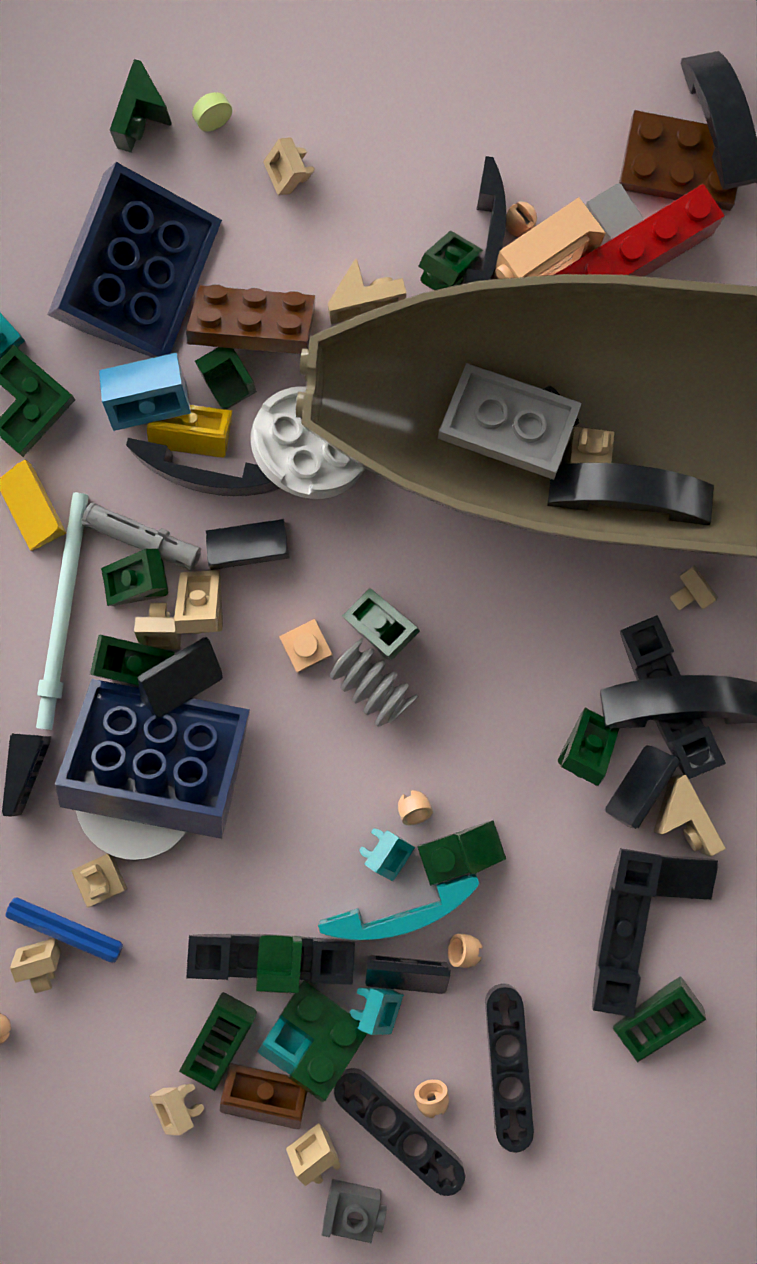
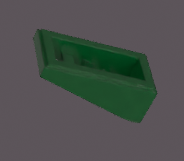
(231, 1017)
(668, 1032)

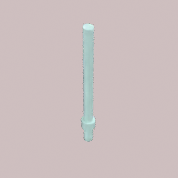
(51, 688)

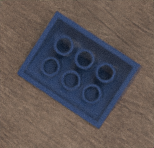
(135, 264)
(149, 768)

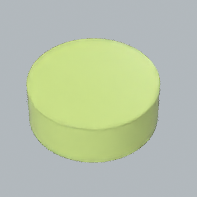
(212, 111)

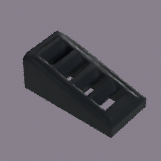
(23, 765)

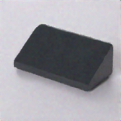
(246, 544)
(180, 678)
(642, 786)
(687, 877)
(407, 974)

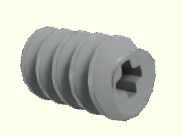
(371, 684)

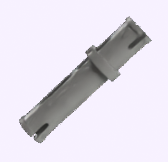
(141, 536)

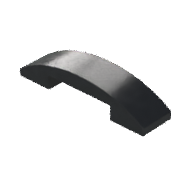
(726, 117)
(493, 200)
(159, 460)
(633, 488)
(679, 698)
(686, 738)
(623, 931)
(237, 956)

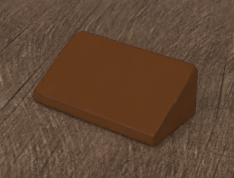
(263, 1096)

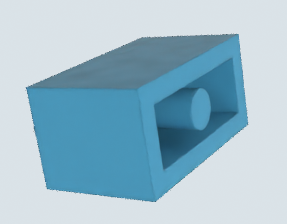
(144, 391)

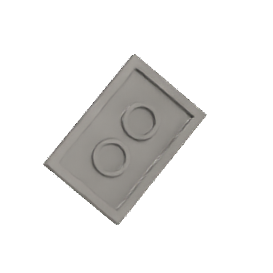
(509, 421)

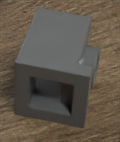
(349, 1198)

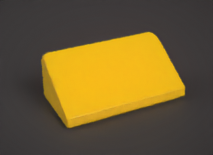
(199, 433)
(30, 505)

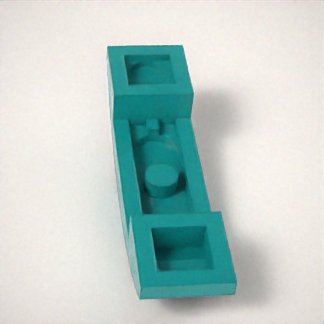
(350, 925)

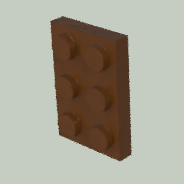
(671, 159)
(251, 319)

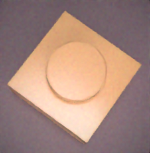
(305, 645)

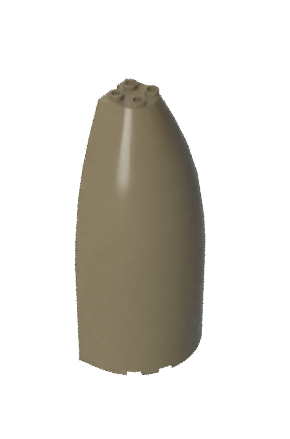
(643, 355)

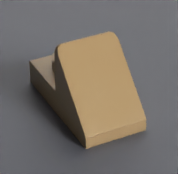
(354, 299)
(199, 602)
(683, 806)

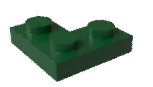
(37, 403)
(332, 1037)

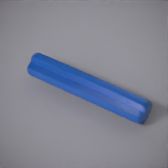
(64, 930)

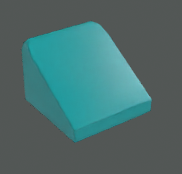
(283, 1046)

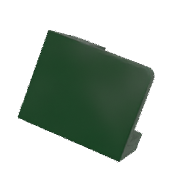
(226, 376)
(279, 963)

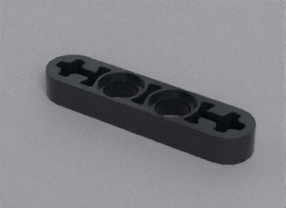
(506, 1067)
(394, 1135)

